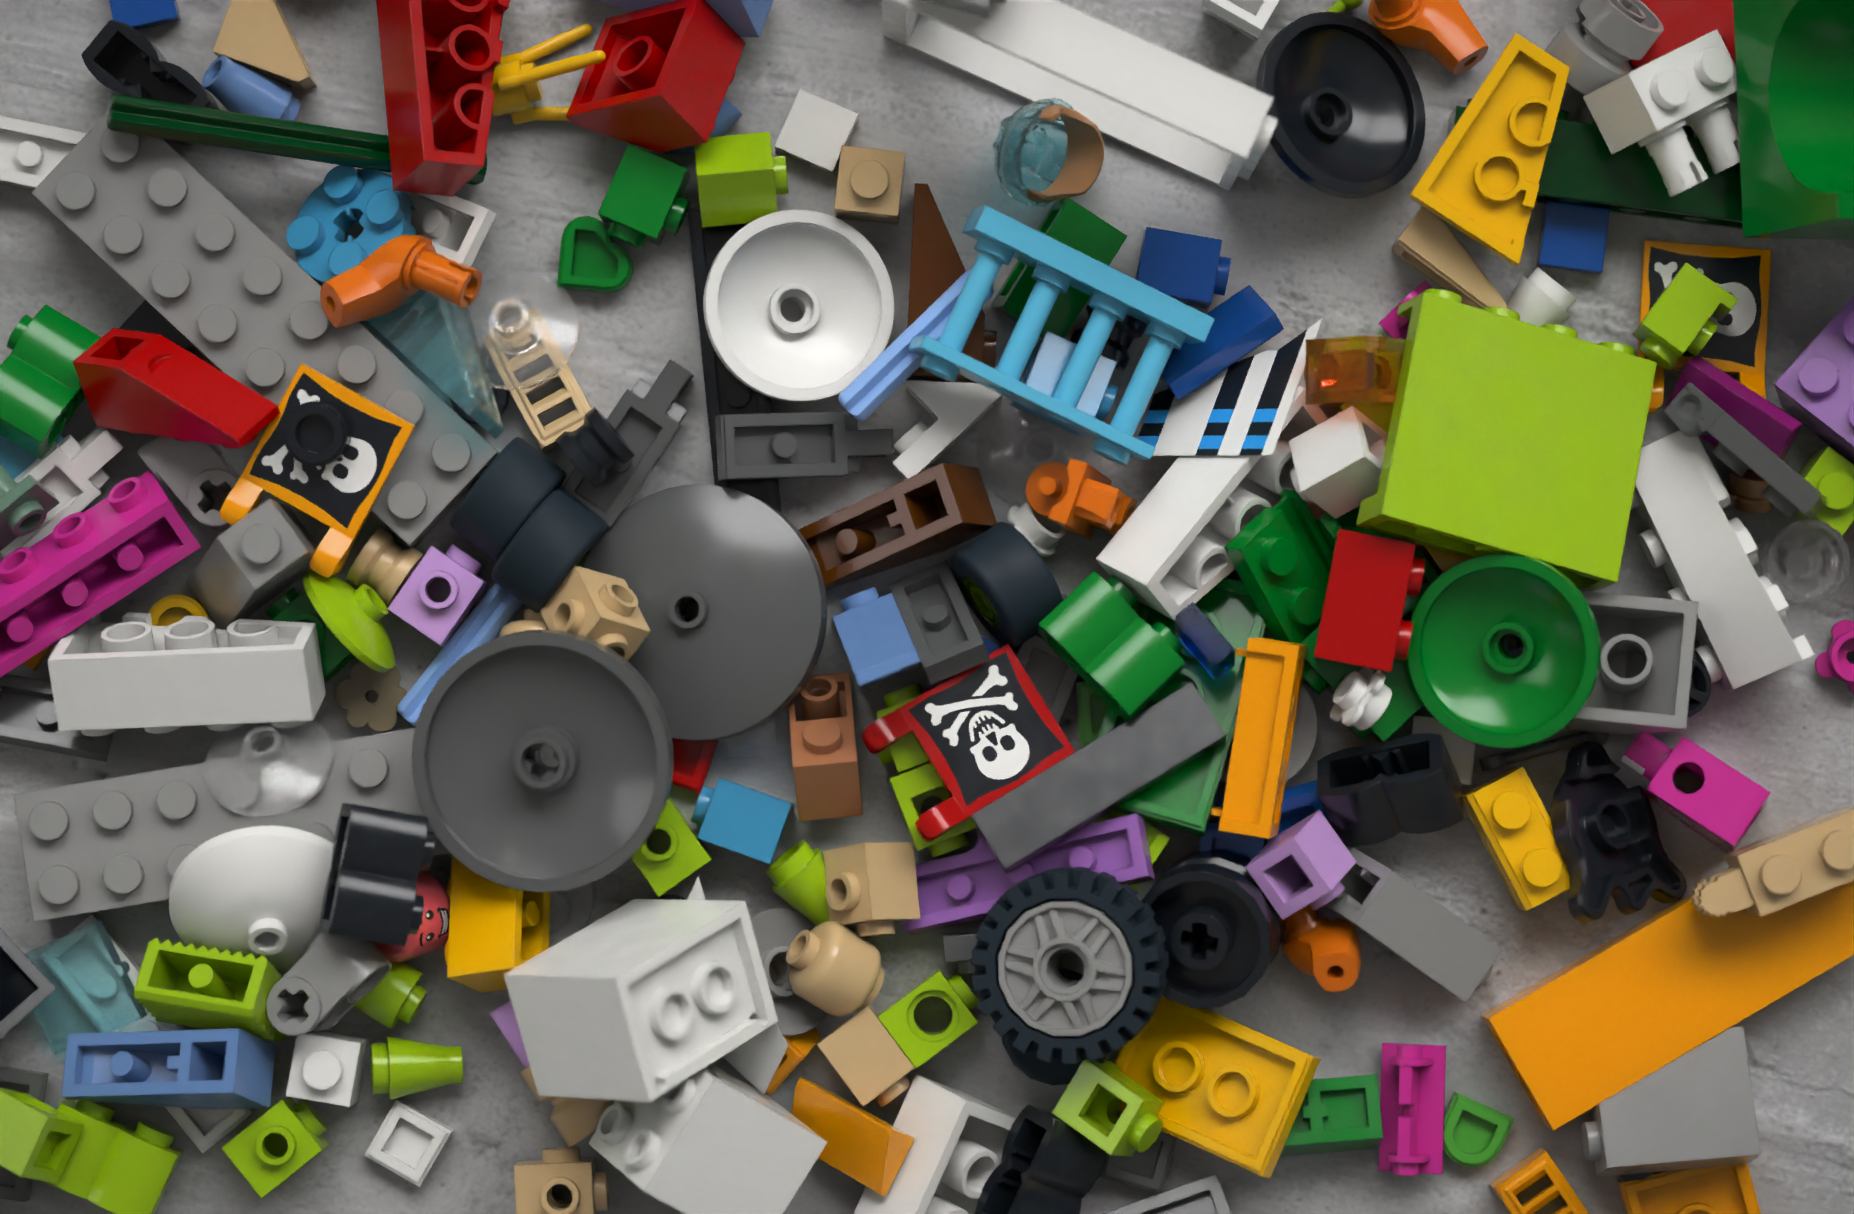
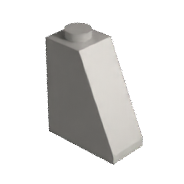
(252, 563)
(1414, 927)
(1680, 1115)

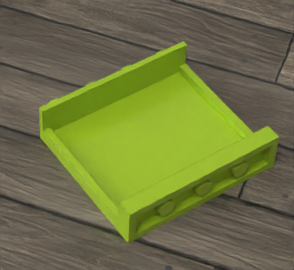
(1512, 440)

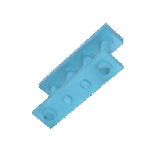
(1112, 298)

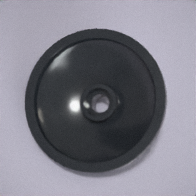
(1360, 93)

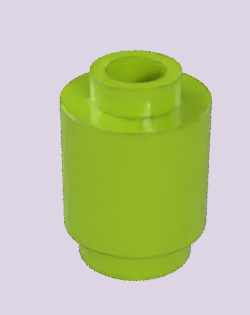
(395, 996)

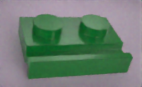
(1284, 566)

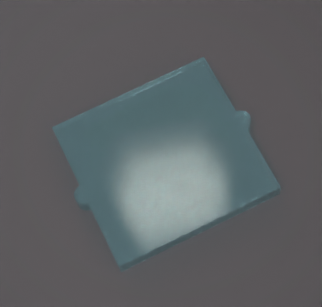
(90, 986)

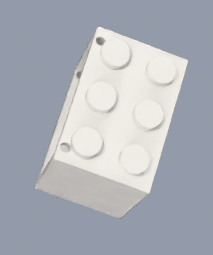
(641, 999)

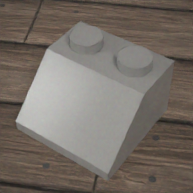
(1642, 665)

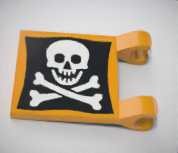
(1741, 337)
(332, 493)

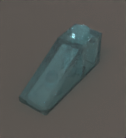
(445, 348)

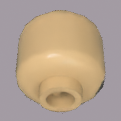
(834, 968)

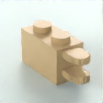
(1782, 868)

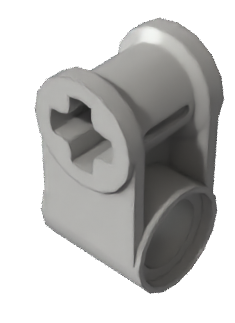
(191, 473)
(333, 975)

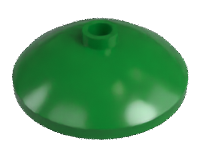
(1462, 660)

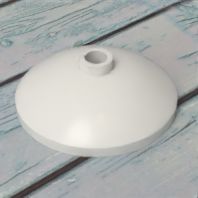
(840, 296)
(253, 893)

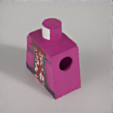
(1723, 805)

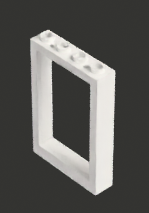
(1104, 73)

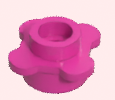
(1834, 661)

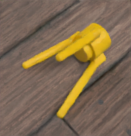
(519, 80)

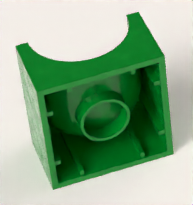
(1796, 117)

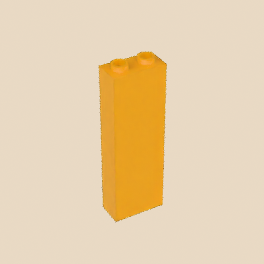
(1661, 995)

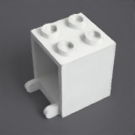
(710, 1146)

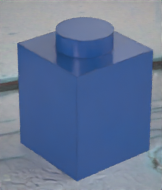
(1183, 266)

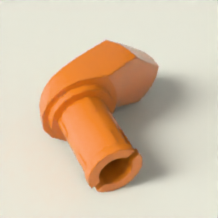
(1431, 26)
(394, 276)
(1323, 948)

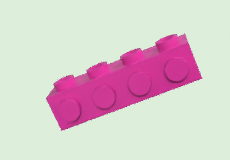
(88, 566)

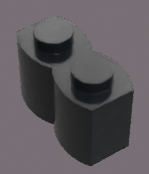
(136, 68)
(1390, 789)
(376, 875)
(1042, 1168)

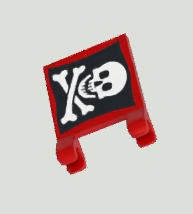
(980, 735)

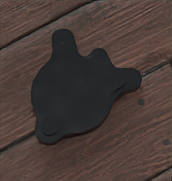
(1609, 839)

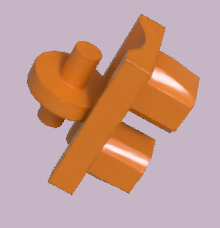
(1078, 498)

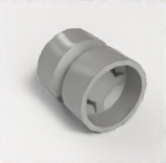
(1604, 41)

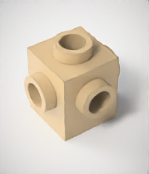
(598, 609)
(563, 1166)

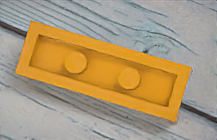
(1262, 737)

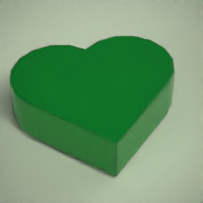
(591, 260)

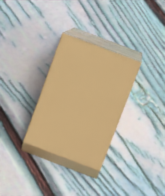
(261, 40)

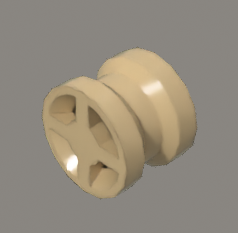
(384, 565)

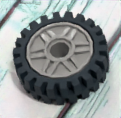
(1034, 1000)

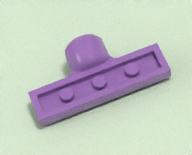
(970, 883)

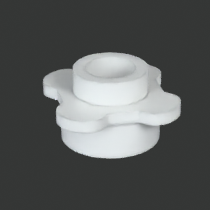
(1361, 698)

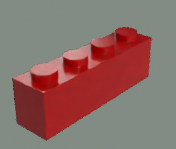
(438, 88)

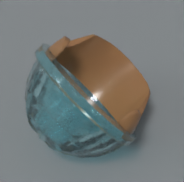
(1047, 153)

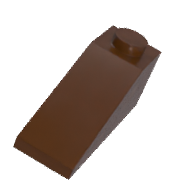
(932, 271)
(901, 524)

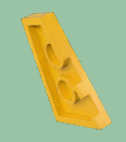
(1495, 153)

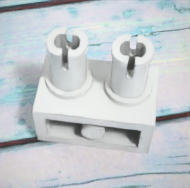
(1663, 97)

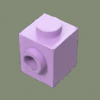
(440, 593)
(1302, 866)

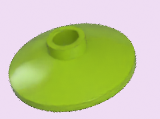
(353, 618)

